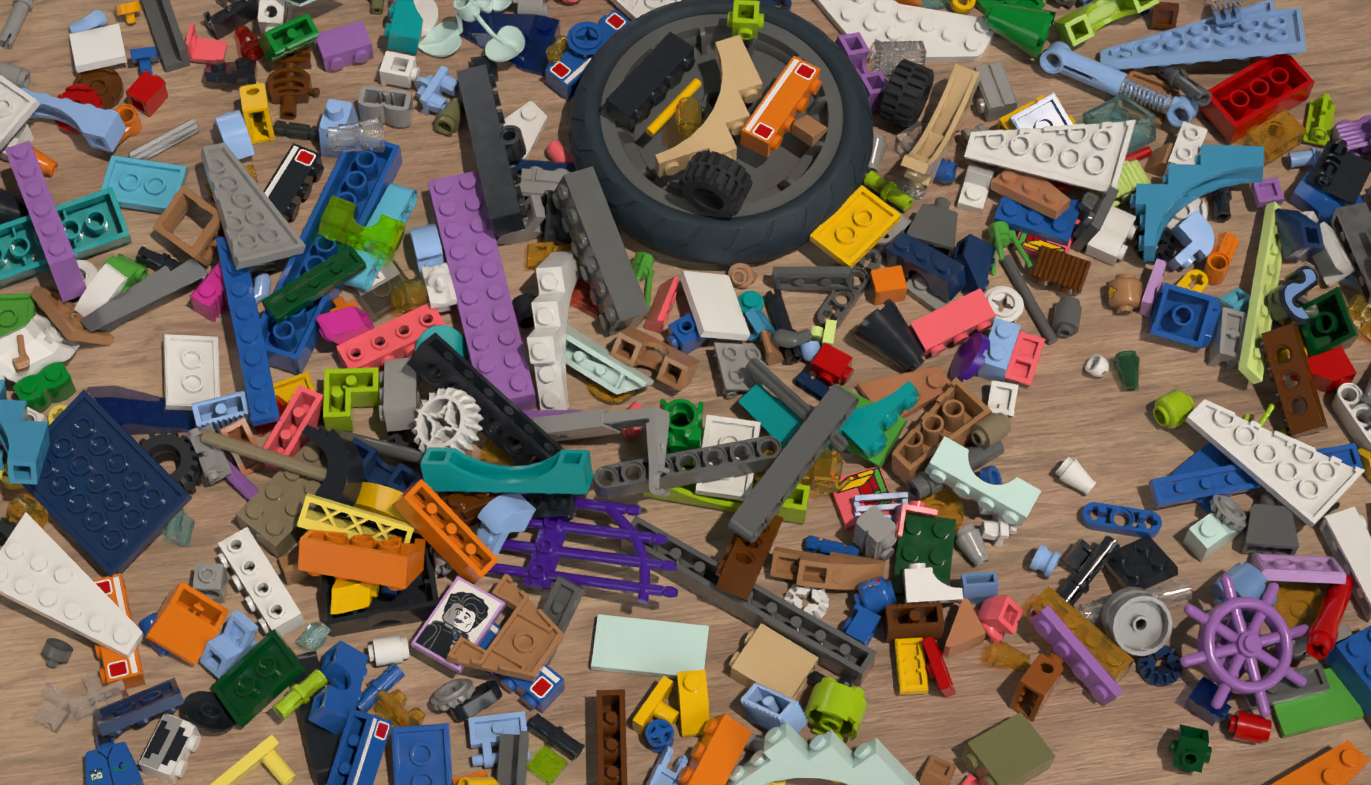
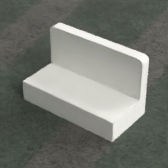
(1333, 260)

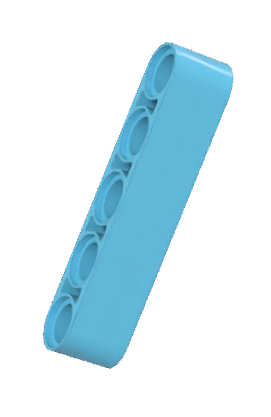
(398, 204)

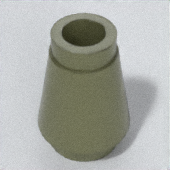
(449, 117)

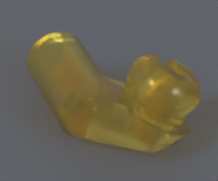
(555, 51)

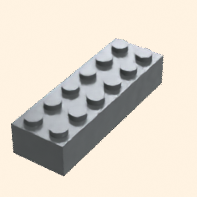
(600, 251)

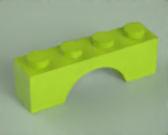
(1085, 21)

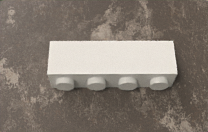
(1351, 547)

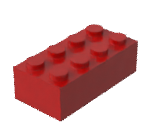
(1256, 94)

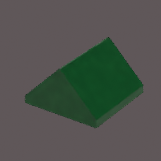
(1330, 323)

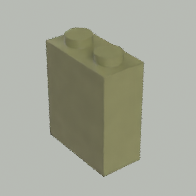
(1008, 753)

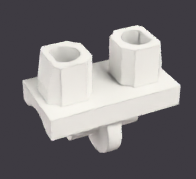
(439, 287)
(996, 529)

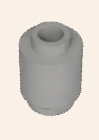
(15, 74)

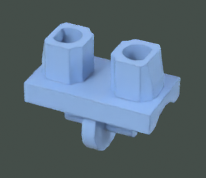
(431, 89)

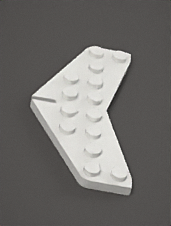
(944, 34)

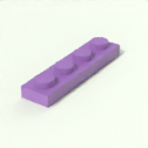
(1075, 655)

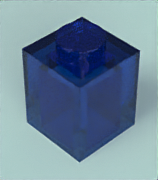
(1200, 702)

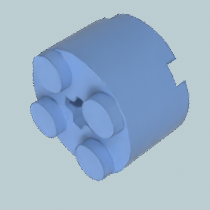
(1247, 583)

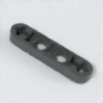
(843, 310)

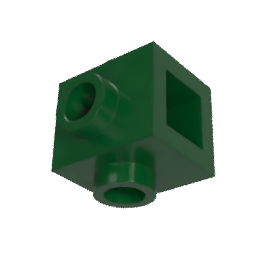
(1190, 749)

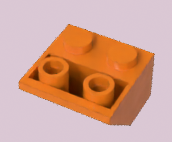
(186, 623)

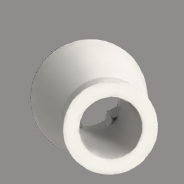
(1075, 475)

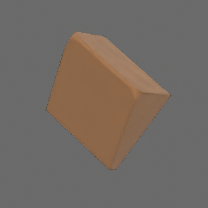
(808, 130)
(1158, 160)
(771, 353)
(937, 772)

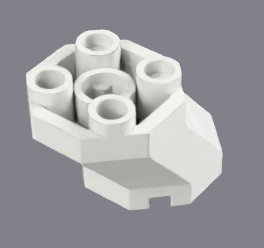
(42, 344)

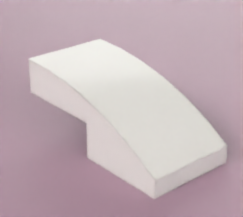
(103, 288)

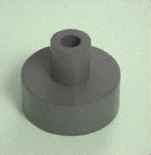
(57, 651)

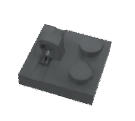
(1097, 210)

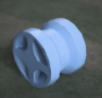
(1045, 560)

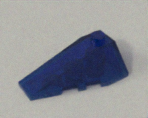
(537, 30)
(141, 412)

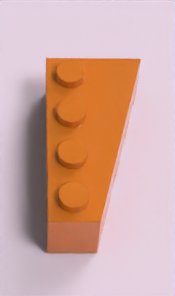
(361, 558)
(1334, 767)

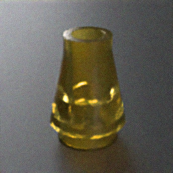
(1006, 656)

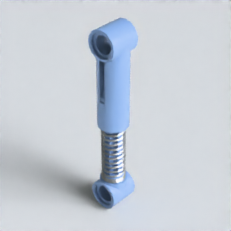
(1115, 82)

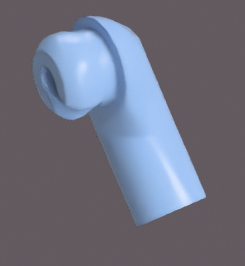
(93, 19)
(262, 286)

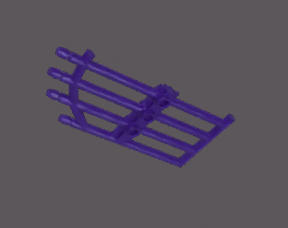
(550, 548)

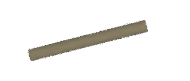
(264, 455)

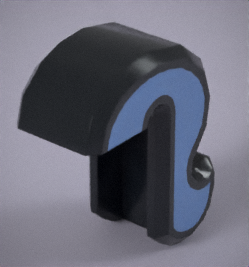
(1283, 297)

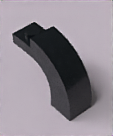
(344, 466)

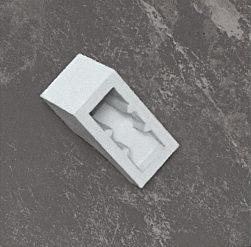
(924, 587)

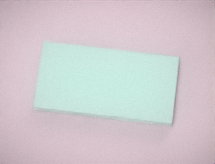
(648, 646)

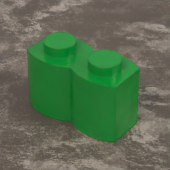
(49, 386)

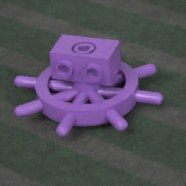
(1232, 645)

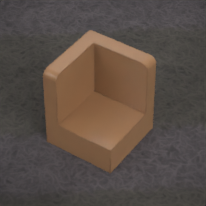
(289, 566)

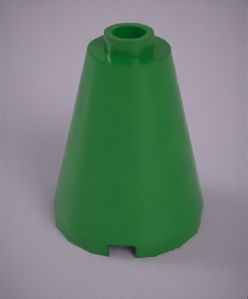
(1021, 26)

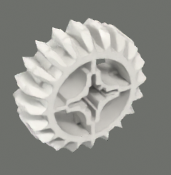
(453, 408)

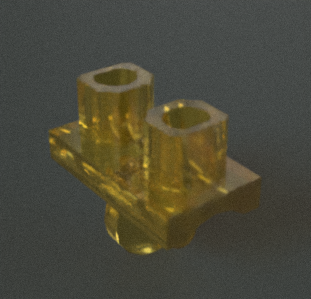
(1361, 315)
(391, 708)

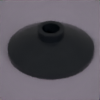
(207, 712)

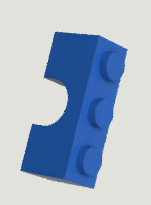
(345, 670)

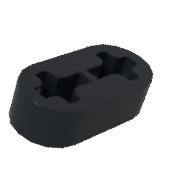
(481, 698)

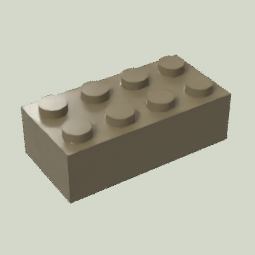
(277, 506)

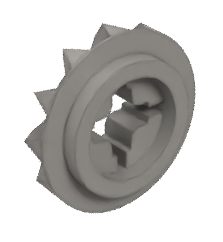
(1228, 512)
(452, 694)

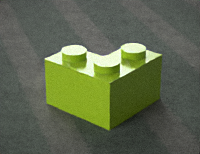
(348, 389)

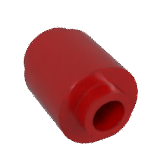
(1249, 727)

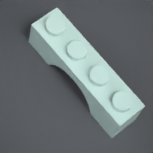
(1009, 500)

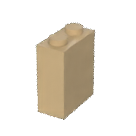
(773, 663)

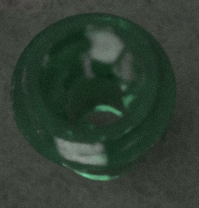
(1127, 367)

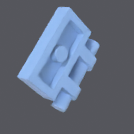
(486, 732)

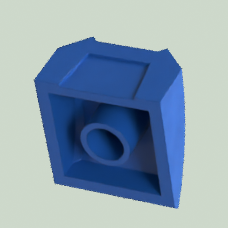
(1310, 198)
(1184, 315)

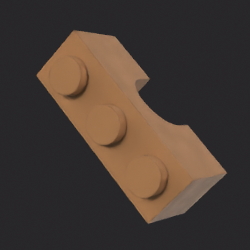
(639, 348)

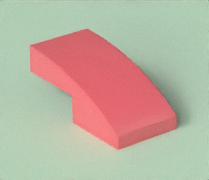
(1024, 358)

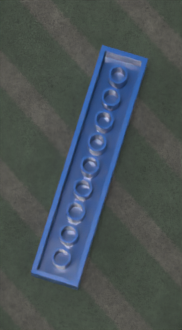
(357, 178)

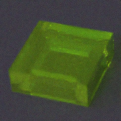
(547, 765)

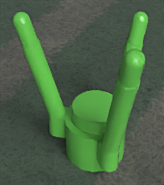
(1000, 238)
(642, 267)

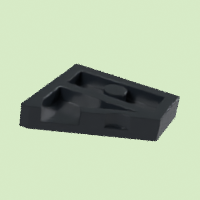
(230, 71)

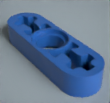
(1111, 527)

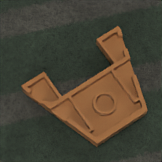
(521, 644)

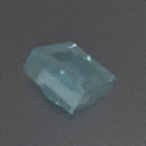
(313, 636)

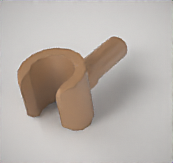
(21, 363)

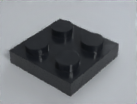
(1141, 564)

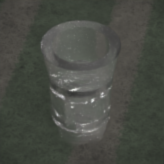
(357, 136)

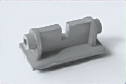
(210, 457)

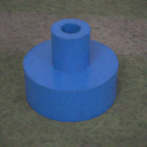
(990, 475)

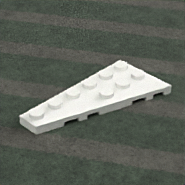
(1070, 154)
(1282, 465)
(51, 584)

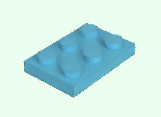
(143, 183)

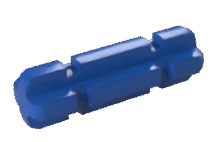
(827, 546)

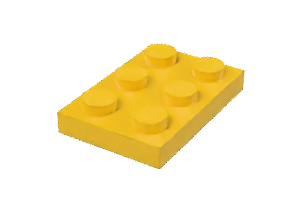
(855, 227)

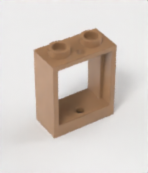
(205, 247)

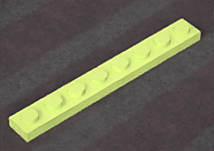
(1265, 279)

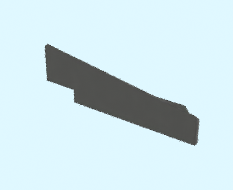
(143, 295)

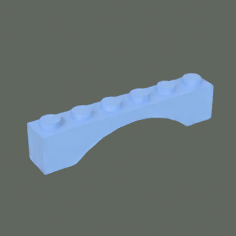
(99, 126)

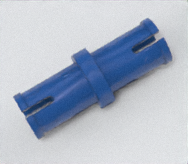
(385, 681)

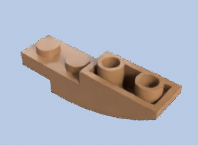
(824, 571)

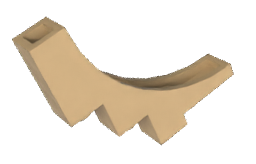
(738, 86)
(947, 119)

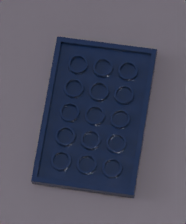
(104, 485)

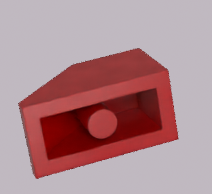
(1330, 370)

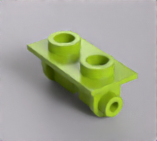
(1319, 120)

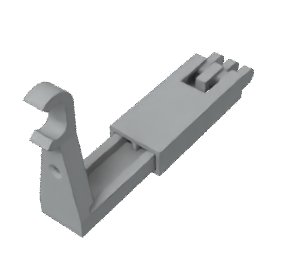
(603, 422)

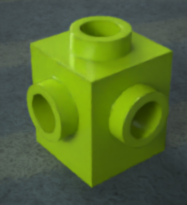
(745, 19)

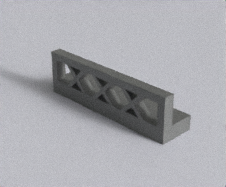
(166, 34)
(513, 758)

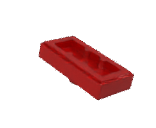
(937, 667)

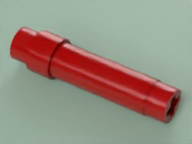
(1324, 630)

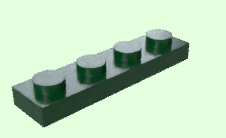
(314, 284)

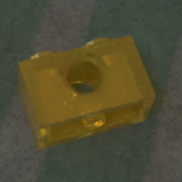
(1284, 128)

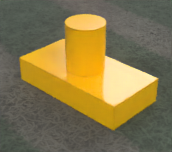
(656, 707)

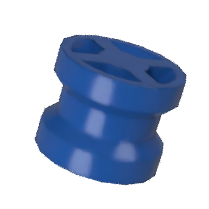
(659, 729)

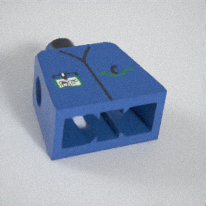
(111, 764)

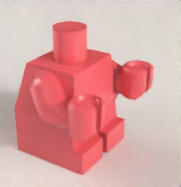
(998, 616)

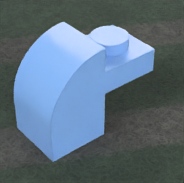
(234, 133)
(1196, 237)
(426, 246)
(503, 516)
(230, 646)

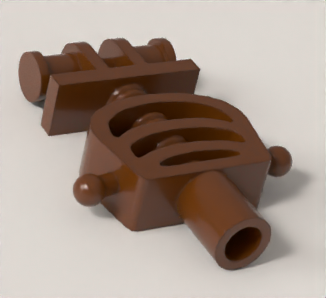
(290, 82)

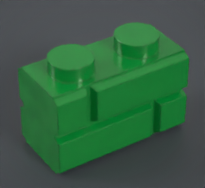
(288, 37)

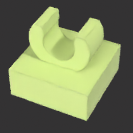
(824, 335)

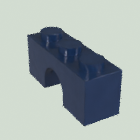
(942, 273)
(381, 473)

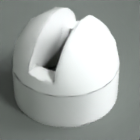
(1097, 365)

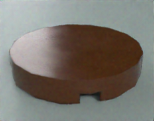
(105, 83)

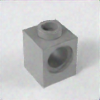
(211, 581)

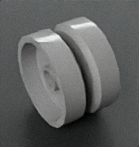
(1137, 621)

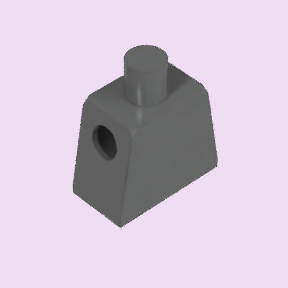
(936, 226)
(1269, 529)

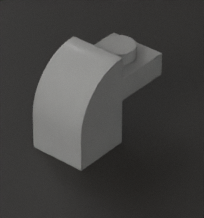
(532, 223)

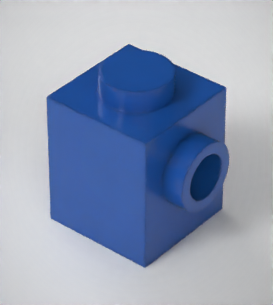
(685, 335)

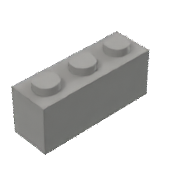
(399, 395)

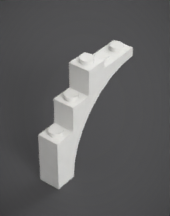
(548, 340)

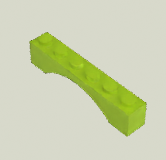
(792, 510)

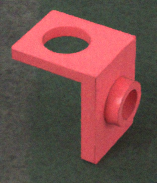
(204, 49)
(913, 507)

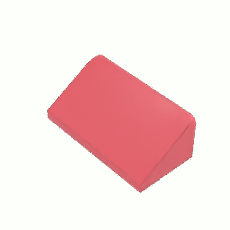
(662, 305)

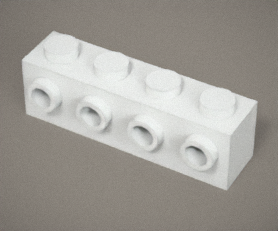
(260, 583)

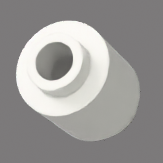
(389, 650)

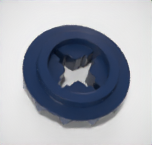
(1162, 676)

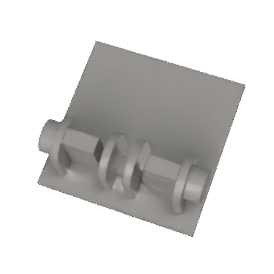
(732, 367)

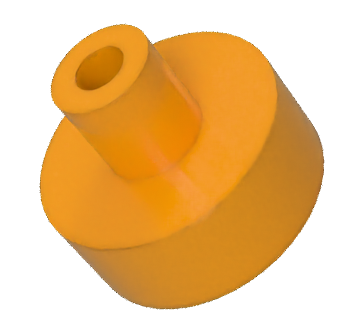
(128, 9)

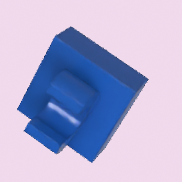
(145, 58)

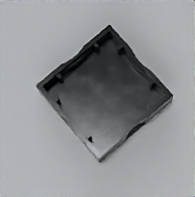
(409, 606)

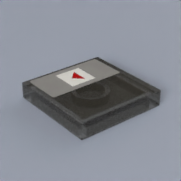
(378, 299)

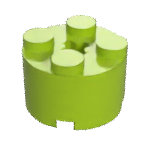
(836, 708)

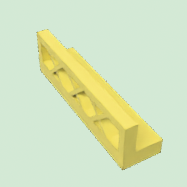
(316, 520)

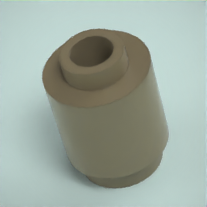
(990, 430)

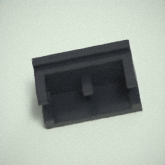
(231, 17)

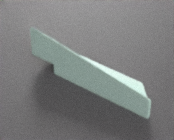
(597, 364)

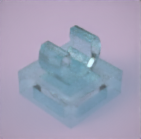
(180, 529)

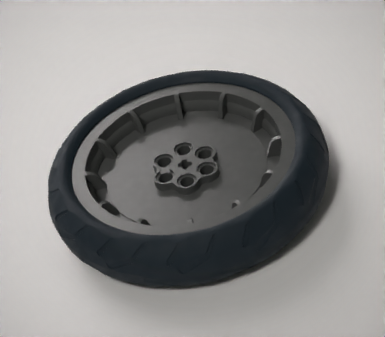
(790, 189)

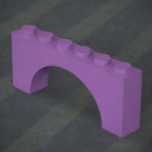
(46, 221)

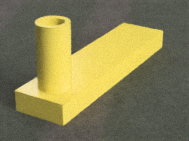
(264, 753)

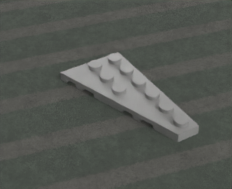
(249, 218)

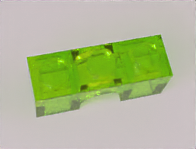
(380, 239)

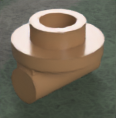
(742, 275)

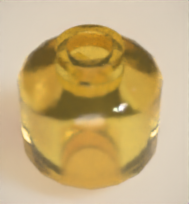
(409, 295)
(28, 504)

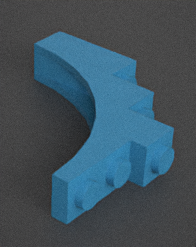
(1213, 169)
(22, 439)

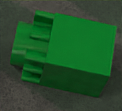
(684, 425)

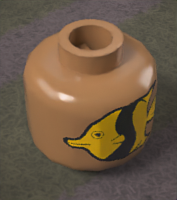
(1125, 293)

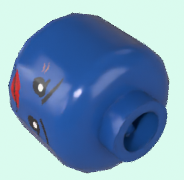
(875, 594)

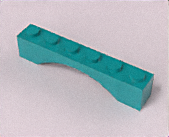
(405, 28)
(454, 471)

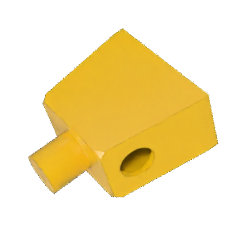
(255, 101)

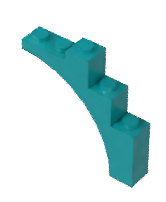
(862, 428)

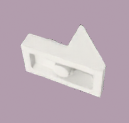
(975, 188)

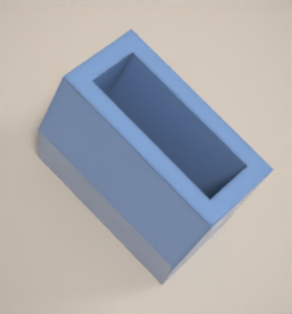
(979, 586)

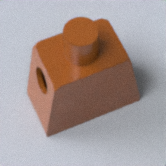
(1040, 678)

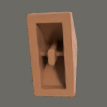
(240, 430)
(966, 631)

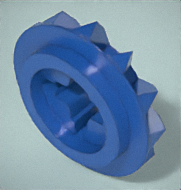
(577, 35)

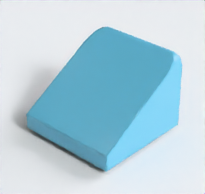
(1236, 300)

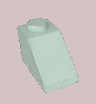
(1208, 536)

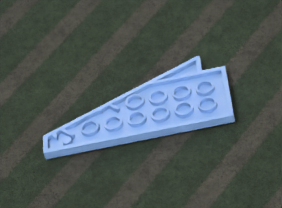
(1260, 33)

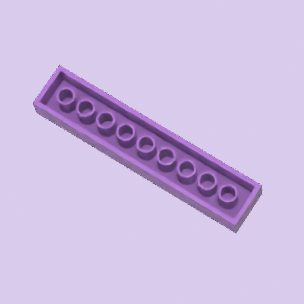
(481, 286)

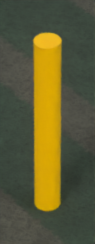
(670, 110)

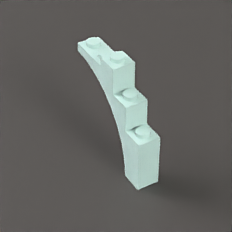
(827, 757)

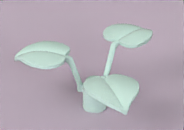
(445, 37)

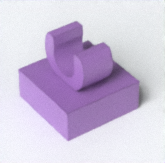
(1267, 192)

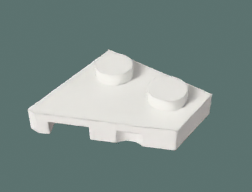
(530, 121)

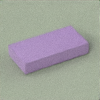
(1152, 287)

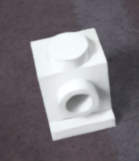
(398, 69)

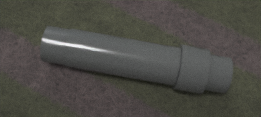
(924, 486)

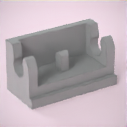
(1227, 338)

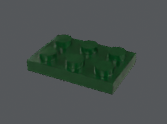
(924, 541)
(258, 678)

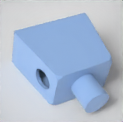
(335, 113)

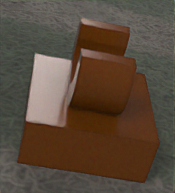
(1164, 15)

